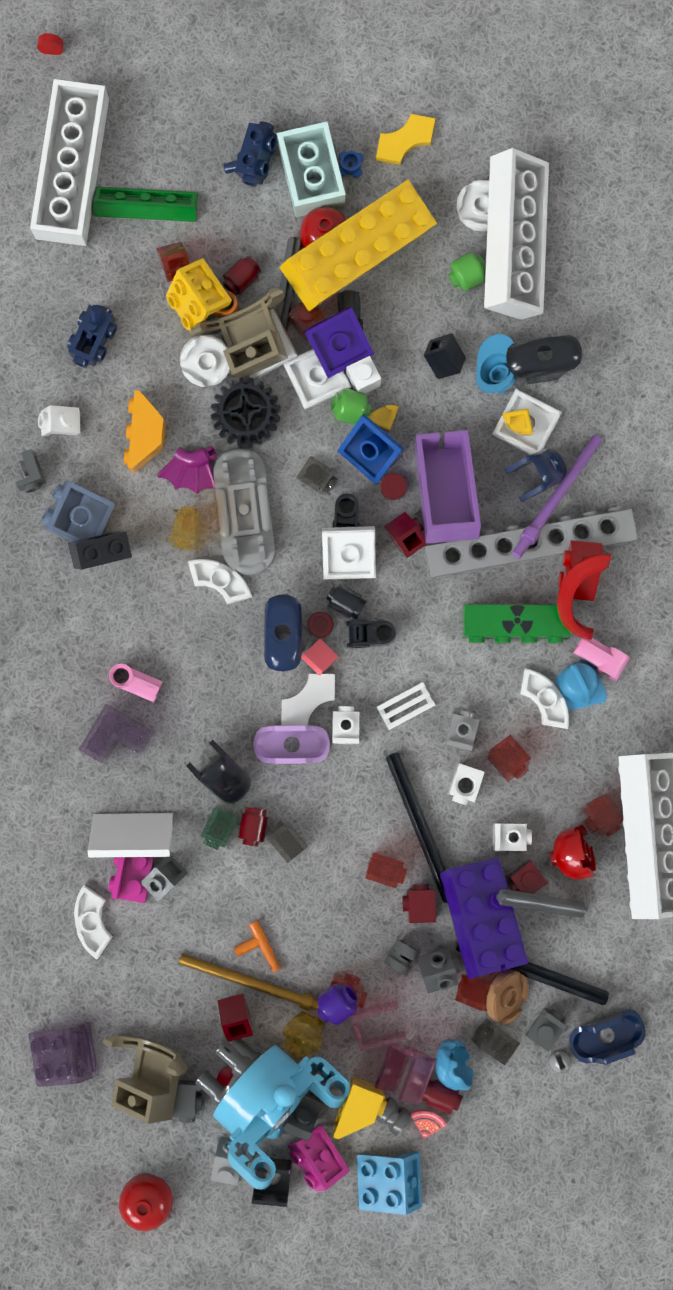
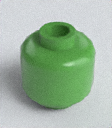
(467, 271)
(350, 406)

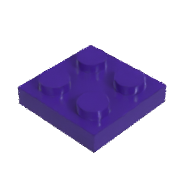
(338, 341)

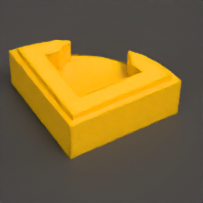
(384, 416)
(518, 422)

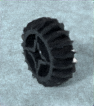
(257, 411)

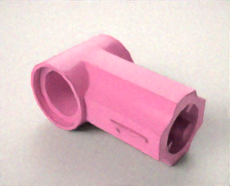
(602, 657)
(138, 683)

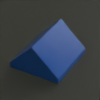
(370, 449)

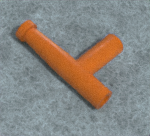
(261, 941)

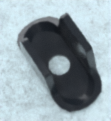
(524, 362)
(220, 774)

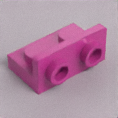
(128, 878)
(318, 1160)

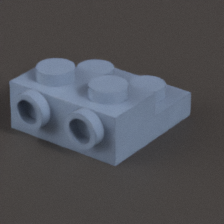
(77, 513)

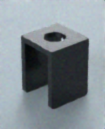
(277, 1193)

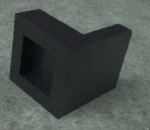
(444, 356)

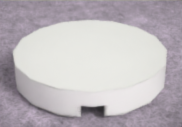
(473, 205)
(204, 360)

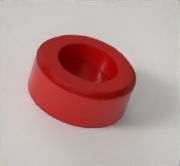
(50, 44)

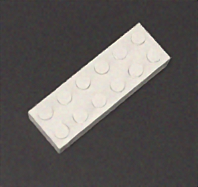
(69, 162)
(516, 234)
(648, 832)

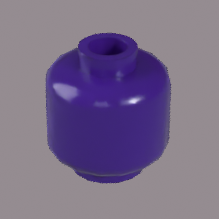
(337, 1004)

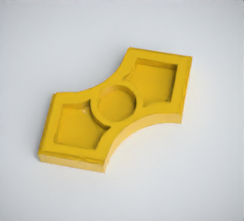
(414, 133)

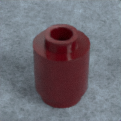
(241, 275)
(253, 826)
(441, 1097)

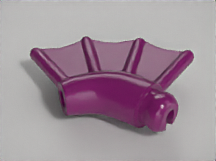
(190, 469)

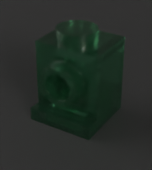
(222, 818)

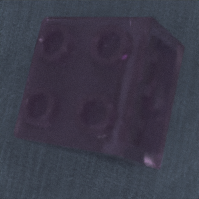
(63, 1055)

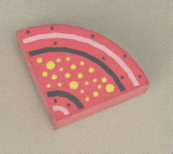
(428, 1122)

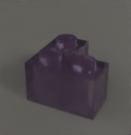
(114, 727)

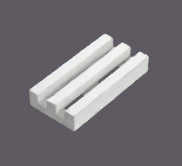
(385, 716)

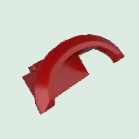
(580, 581)

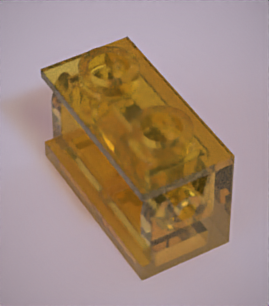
(186, 529)

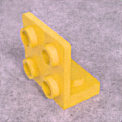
(196, 293)

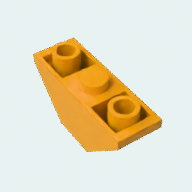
(144, 432)

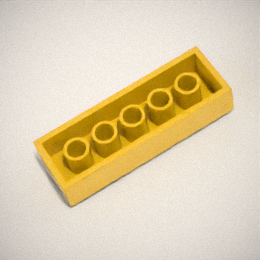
(357, 245)

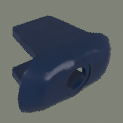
(550, 475)
(282, 654)
(628, 1034)

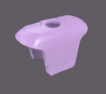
(270, 744)

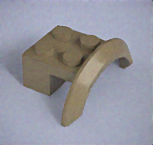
(249, 335)
(154, 1083)

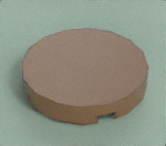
(506, 996)

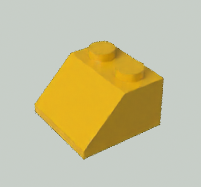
(360, 1108)

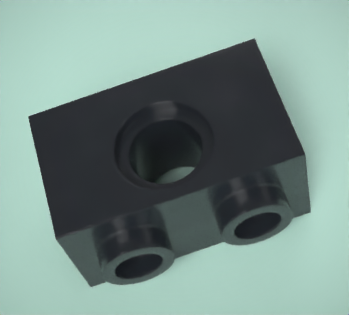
(100, 550)

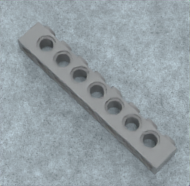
(439, 567)

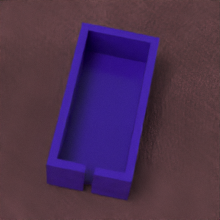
(483, 927)

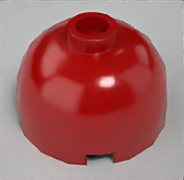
(318, 223)
(573, 854)
(145, 1202)

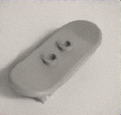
(244, 511)

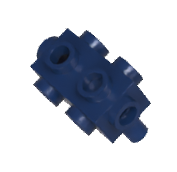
(255, 154)
(94, 329)

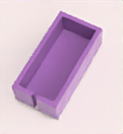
(447, 487)

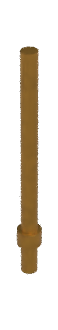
(305, 1001)

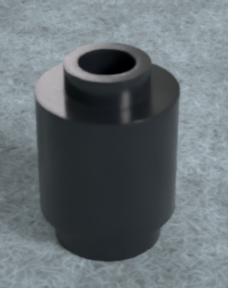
(345, 601)

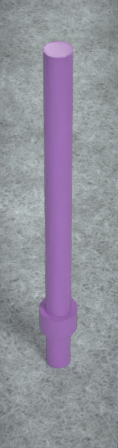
(531, 532)

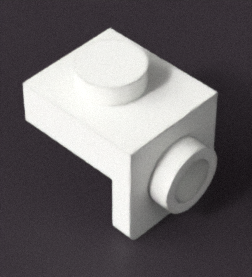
(59, 420)

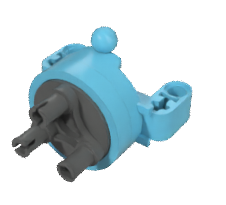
(262, 1097)

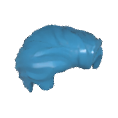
(452, 1065)

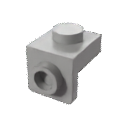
(222, 1170)

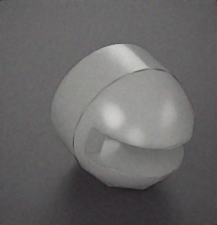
(554, 1063)

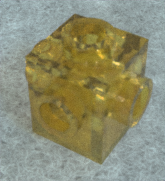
(303, 1035)

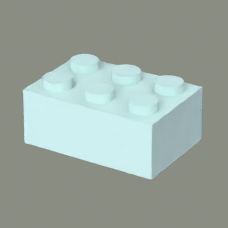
(311, 168)

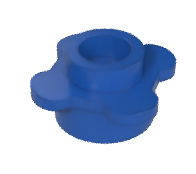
(350, 157)

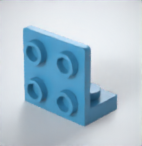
(389, 1183)

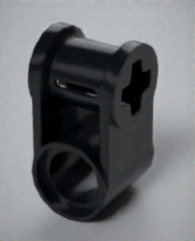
(346, 519)
(368, 633)

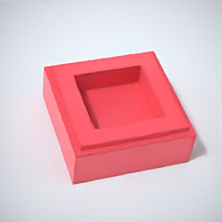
(319, 657)

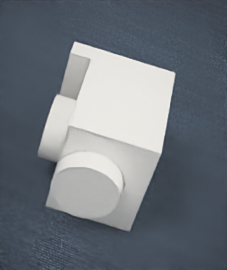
(343, 736)
(501, 837)

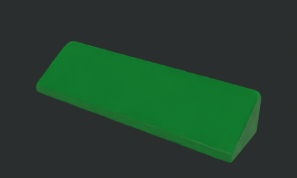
(145, 204)

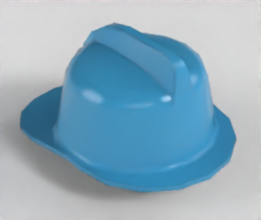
(492, 368)
(580, 685)

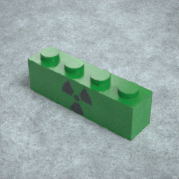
(513, 622)

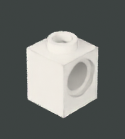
(473, 775)

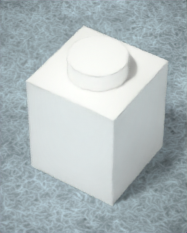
(363, 375)

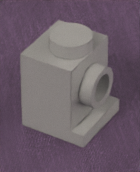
(457, 740)

